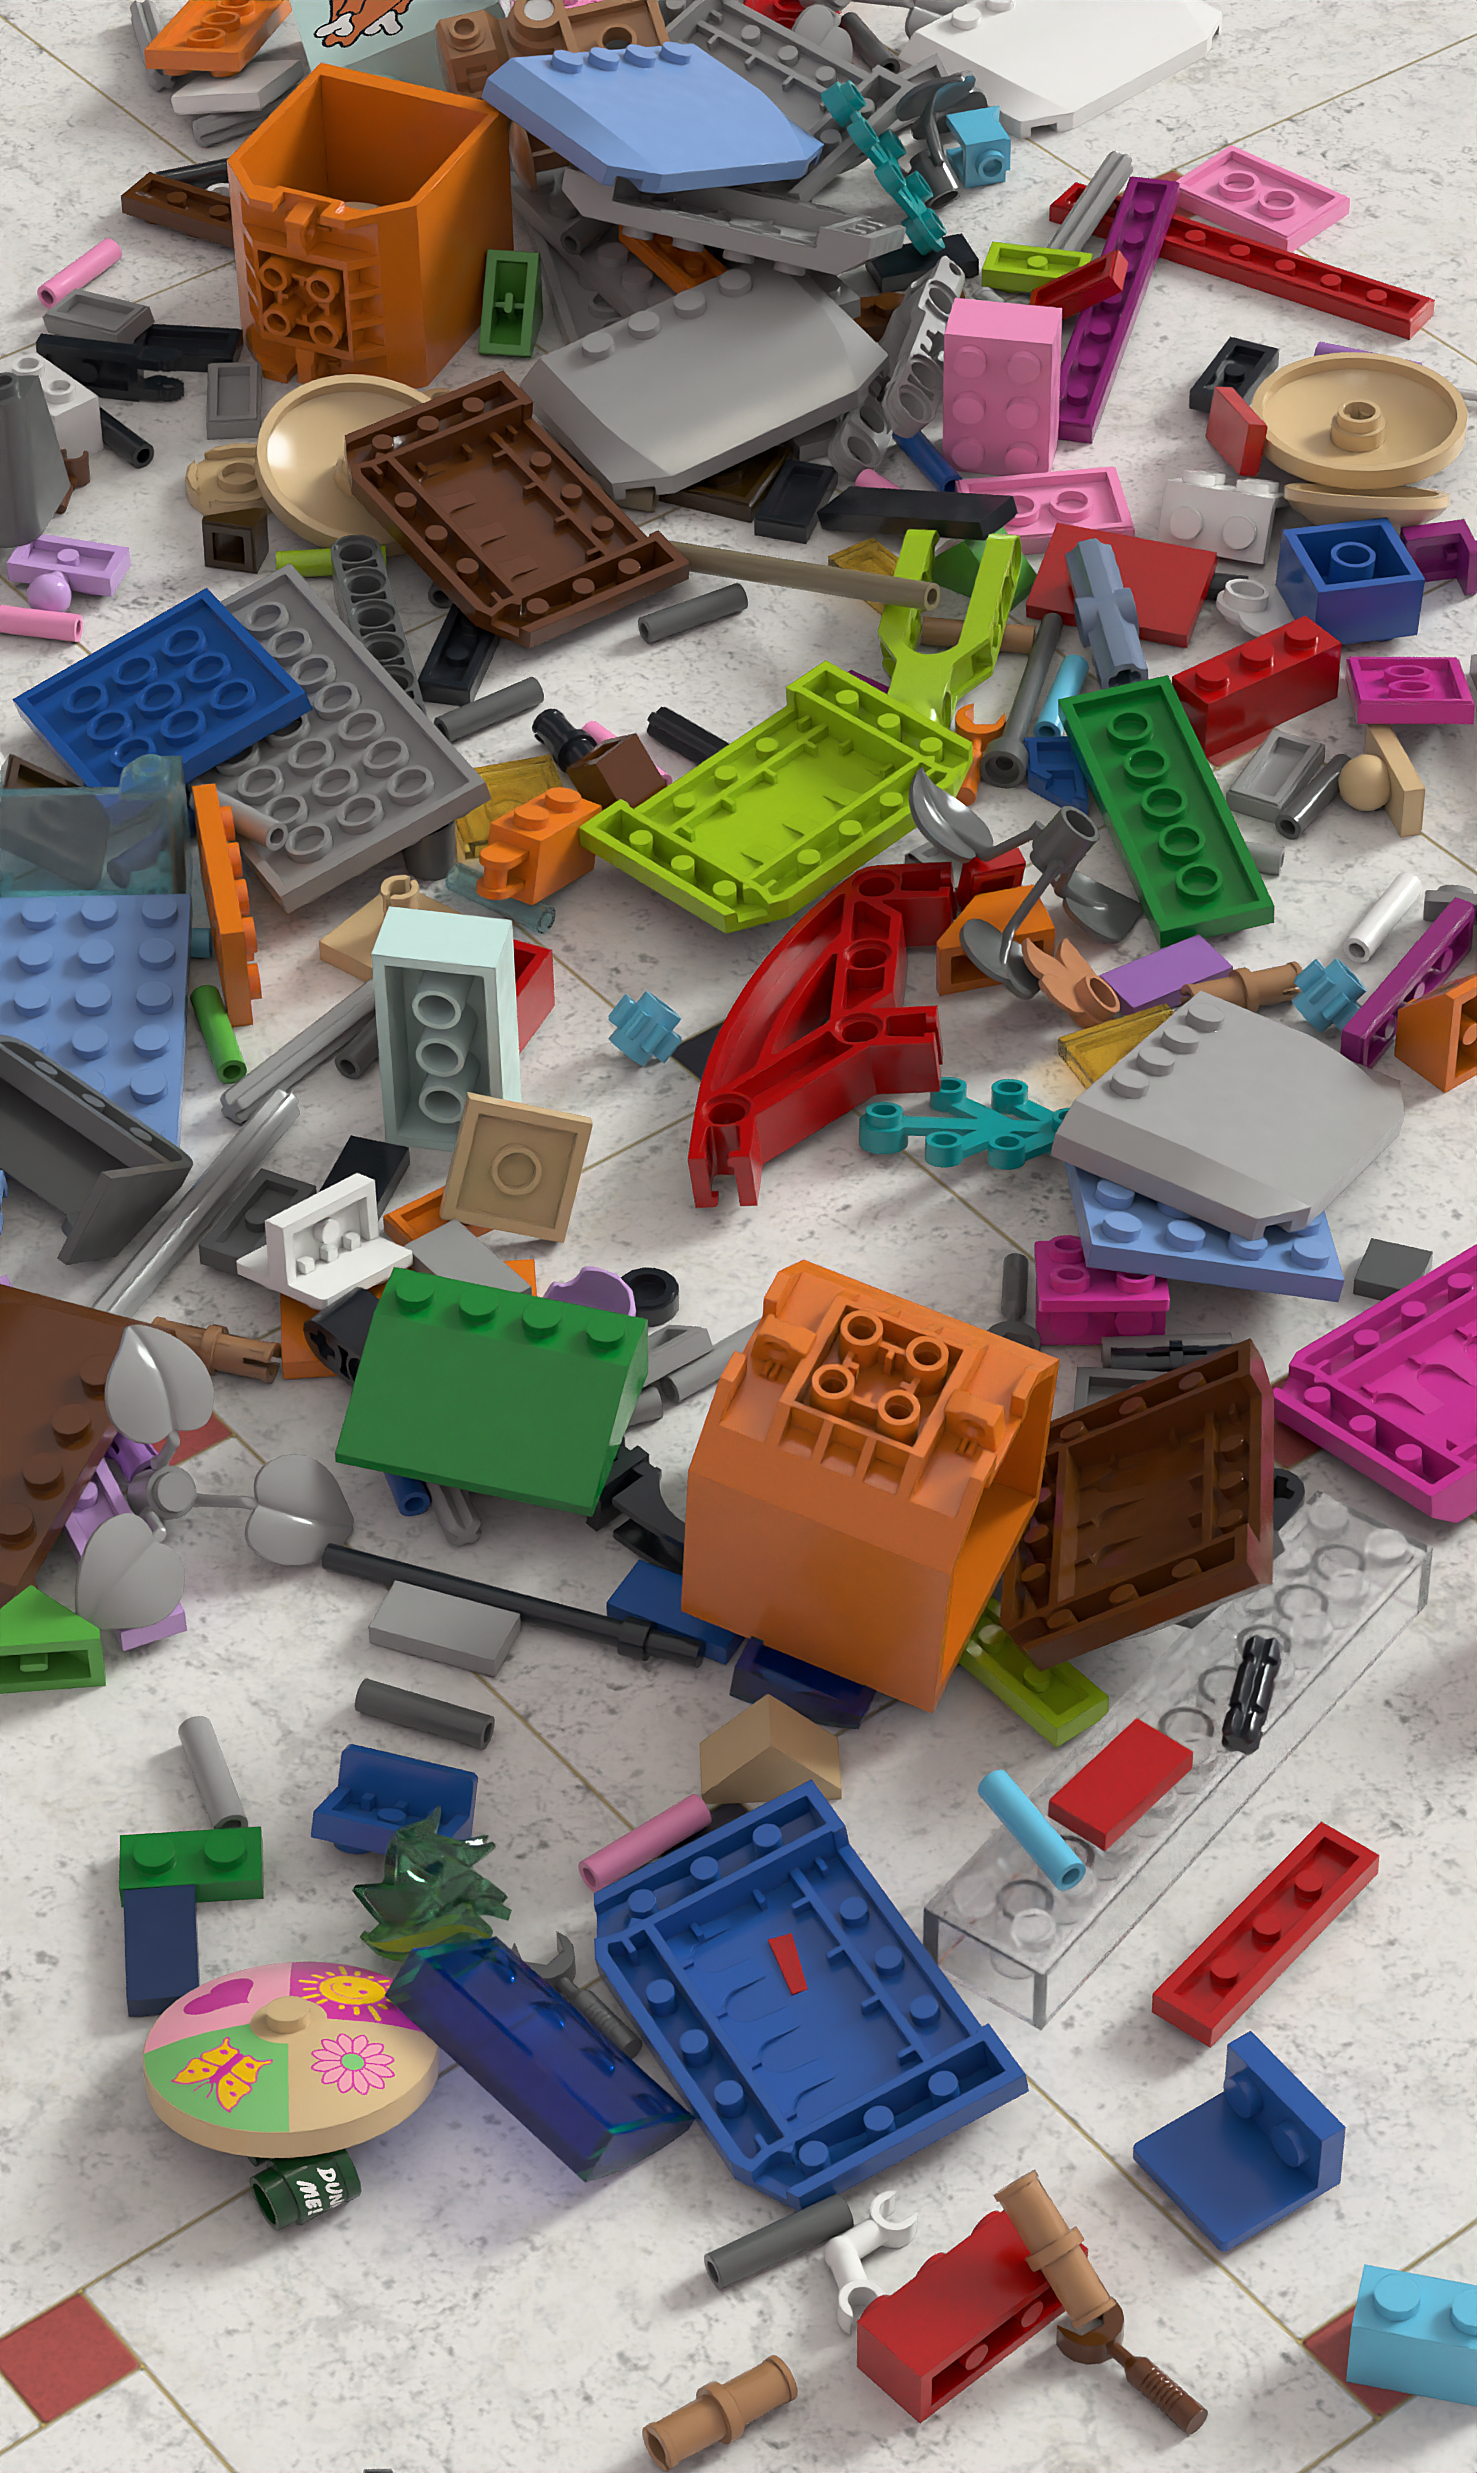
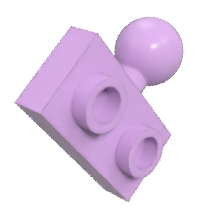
(65, 565)

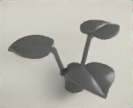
(932, 103)
(1055, 853)

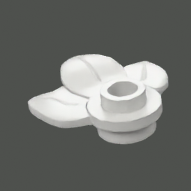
(1253, 606)

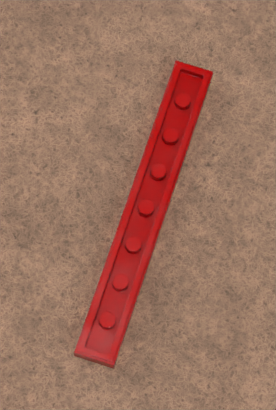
(1277, 272)

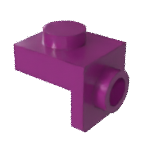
(1444, 552)

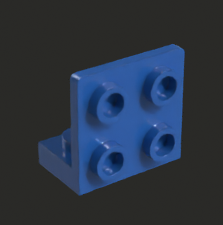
(1248, 2150)

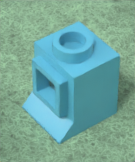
(983, 148)

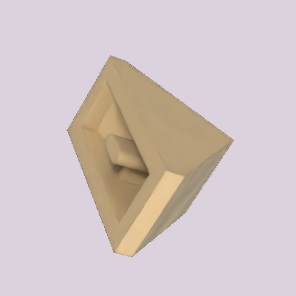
(766, 1755)

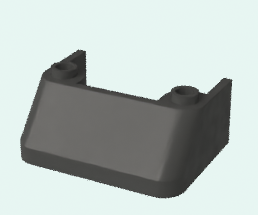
(82, 1154)

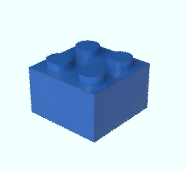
(1351, 580)

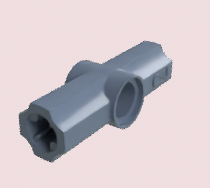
(1105, 614)

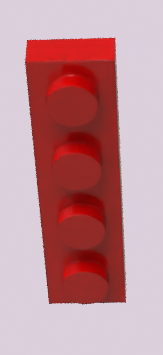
(1265, 1934)

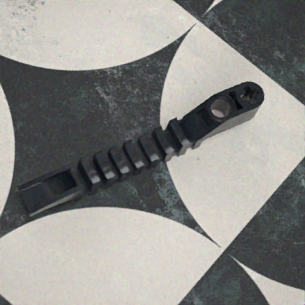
(632, 1486)

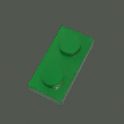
(217, 1861)

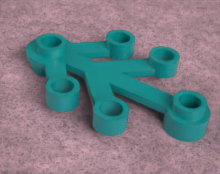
(922, 224)
(978, 1128)

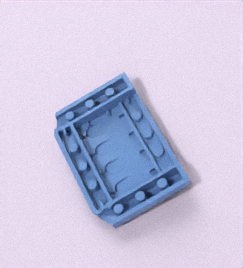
(652, 116)

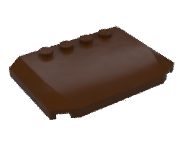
(504, 515)
(49, 1421)
(1147, 1510)

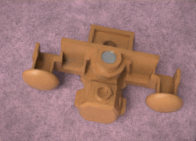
(479, 44)

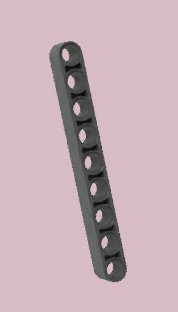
(371, 614)

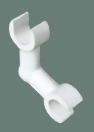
(845, 2252)

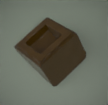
(236, 539)

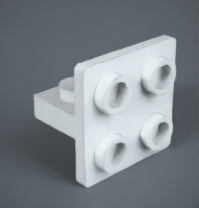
(326, 1246)

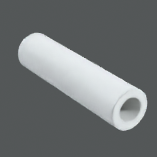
(1382, 917)

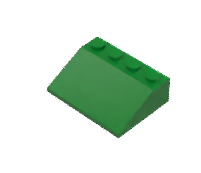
(494, 1391)

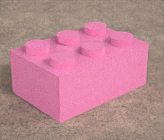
(1001, 387)

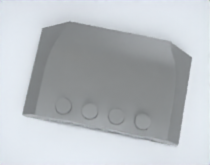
(790, 74)
(739, 222)
(704, 379)
(1233, 1120)

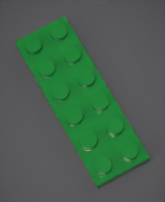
(1165, 811)

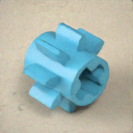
(1328, 994)
(645, 1028)

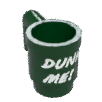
(303, 2186)

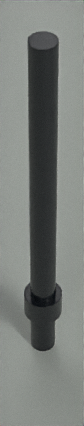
(632, 1637)

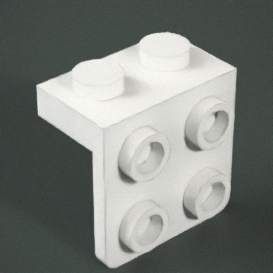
(1220, 516)

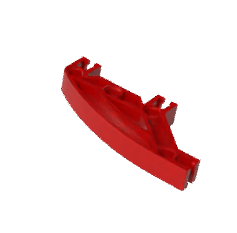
(783, 1075)

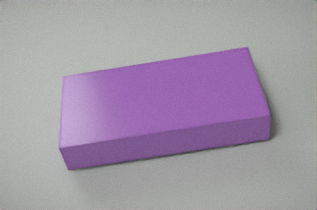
(1162, 974)

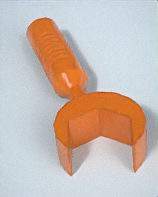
(980, 736)

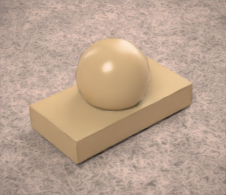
(1385, 779)

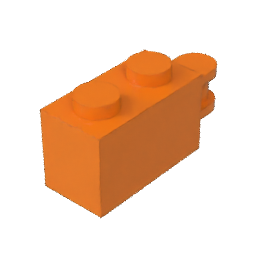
(537, 848)

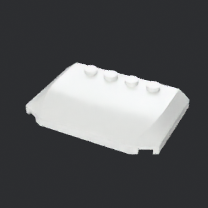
(1065, 57)

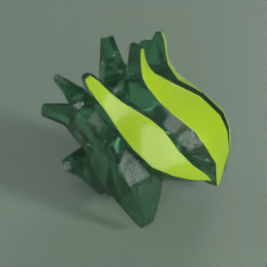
(430, 1891)

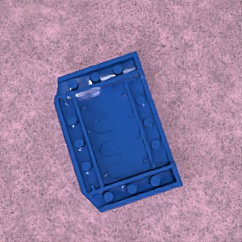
(810, 2083)

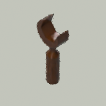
(1106, 2343)

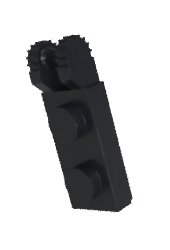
(115, 368)

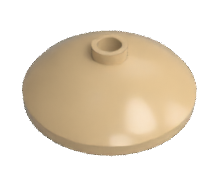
(1400, 504)

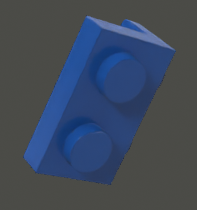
(388, 1791)

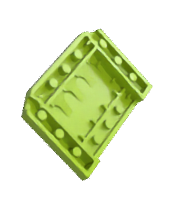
(784, 804)

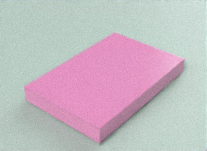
(1260, 199)
(1070, 497)

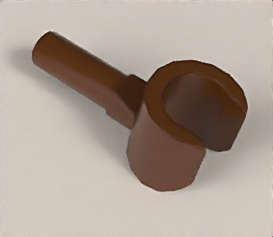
(78, 475)

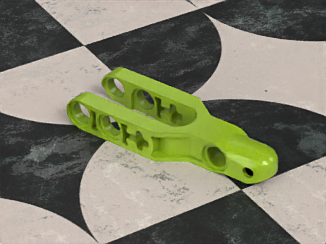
(938, 680)

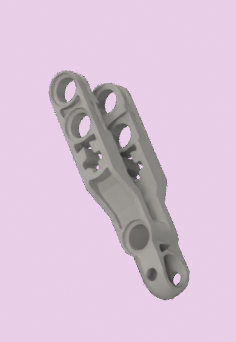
(915, 350)

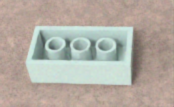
(443, 1021)

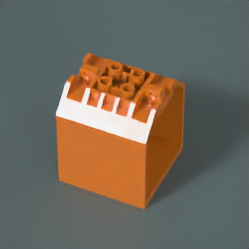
(380, 285)
(864, 1481)

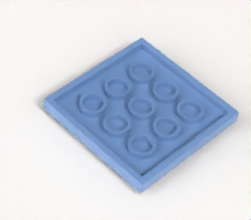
(1147, 1237)

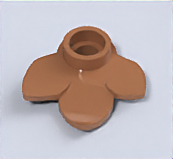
(1072, 984)

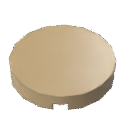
(225, 480)

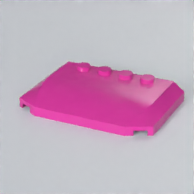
(1399, 1391)

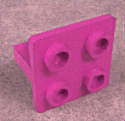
(1090, 1303)

